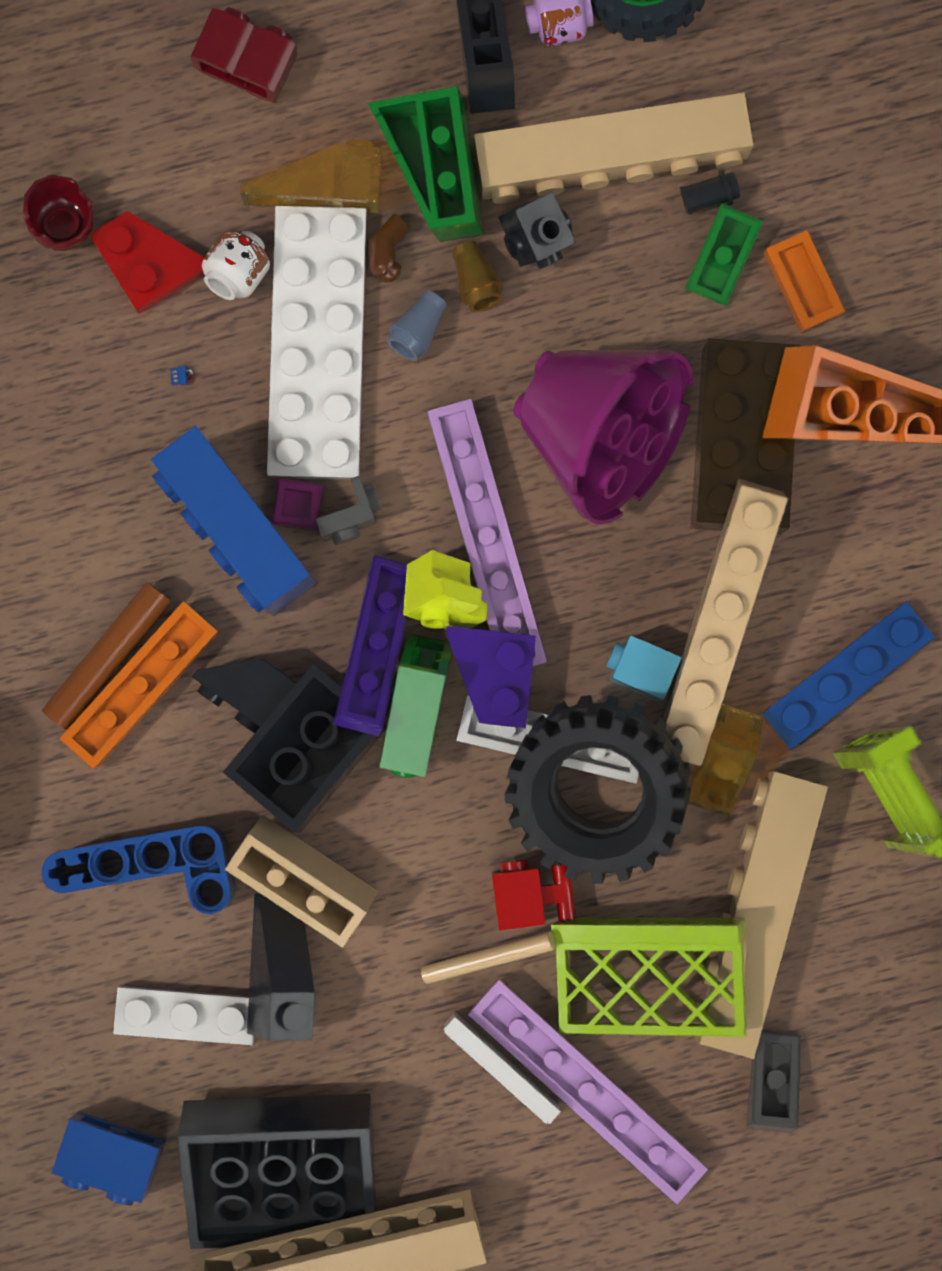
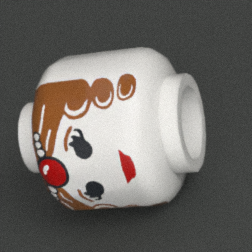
(235, 265)

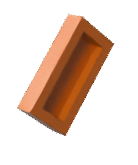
(804, 281)

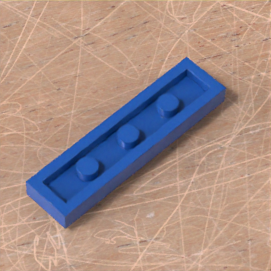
(847, 675)

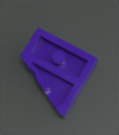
(495, 673)

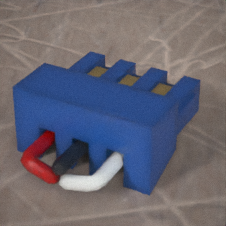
(179, 375)

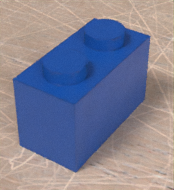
(108, 1158)

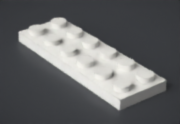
(317, 343)

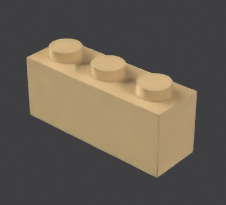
(302, 880)

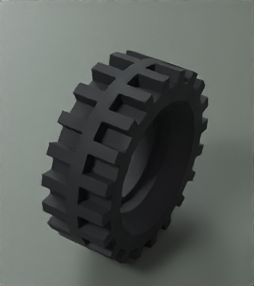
(588, 843)

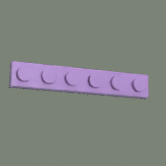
(483, 521)
(588, 1091)

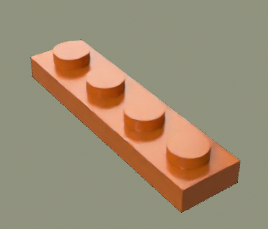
(139, 685)

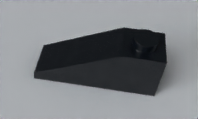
(486, 55)
(279, 976)

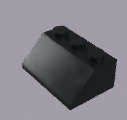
(299, 753)

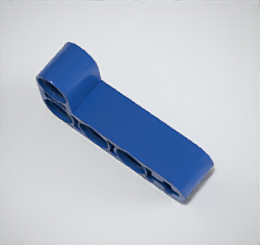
(137, 865)

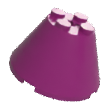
(606, 422)

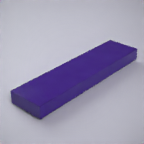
(374, 649)

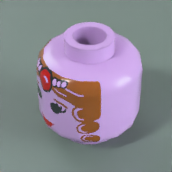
(559, 20)

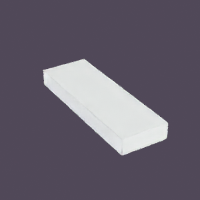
(501, 1068)

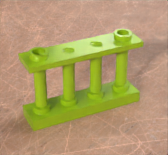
(886, 764)

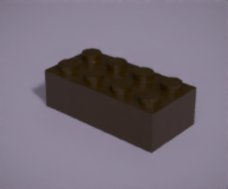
(731, 421)

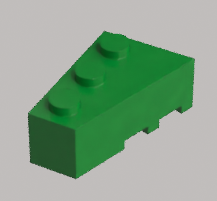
(436, 156)

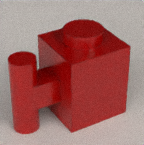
(521, 897)

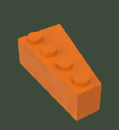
(850, 400)

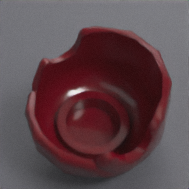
(57, 213)

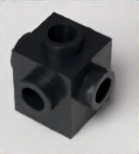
(537, 231)

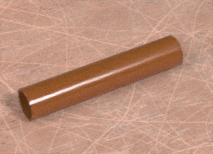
(106, 656)

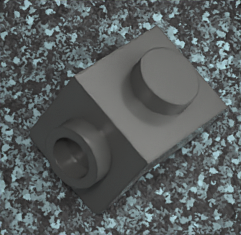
(346, 523)

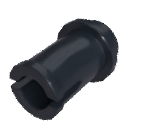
(710, 192)

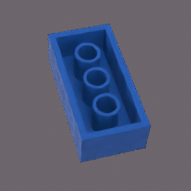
(229, 516)

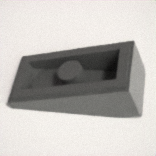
(775, 1083)

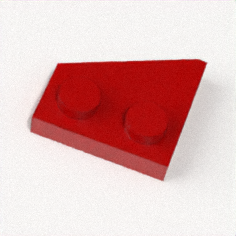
(146, 260)

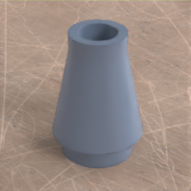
(416, 327)

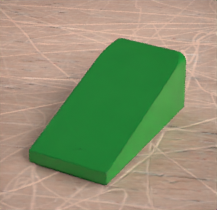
(723, 254)

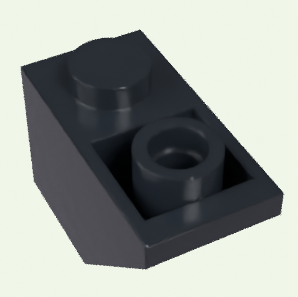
(248, 686)

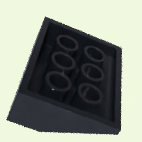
(274, 1165)

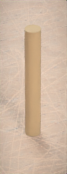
(488, 958)

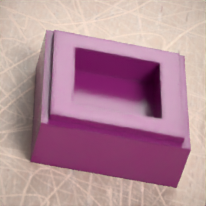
(297, 504)

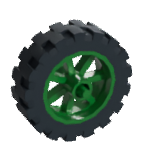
(645, 18)

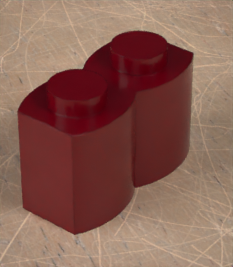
(244, 54)

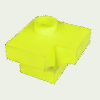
(441, 593)

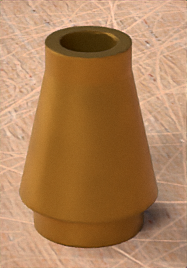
(477, 280)

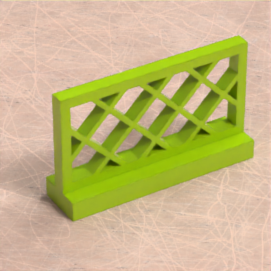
(658, 935)

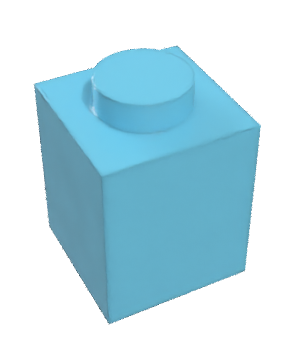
(643, 667)

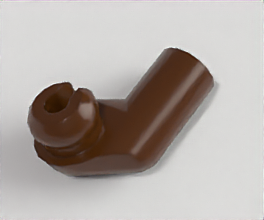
(382, 252)

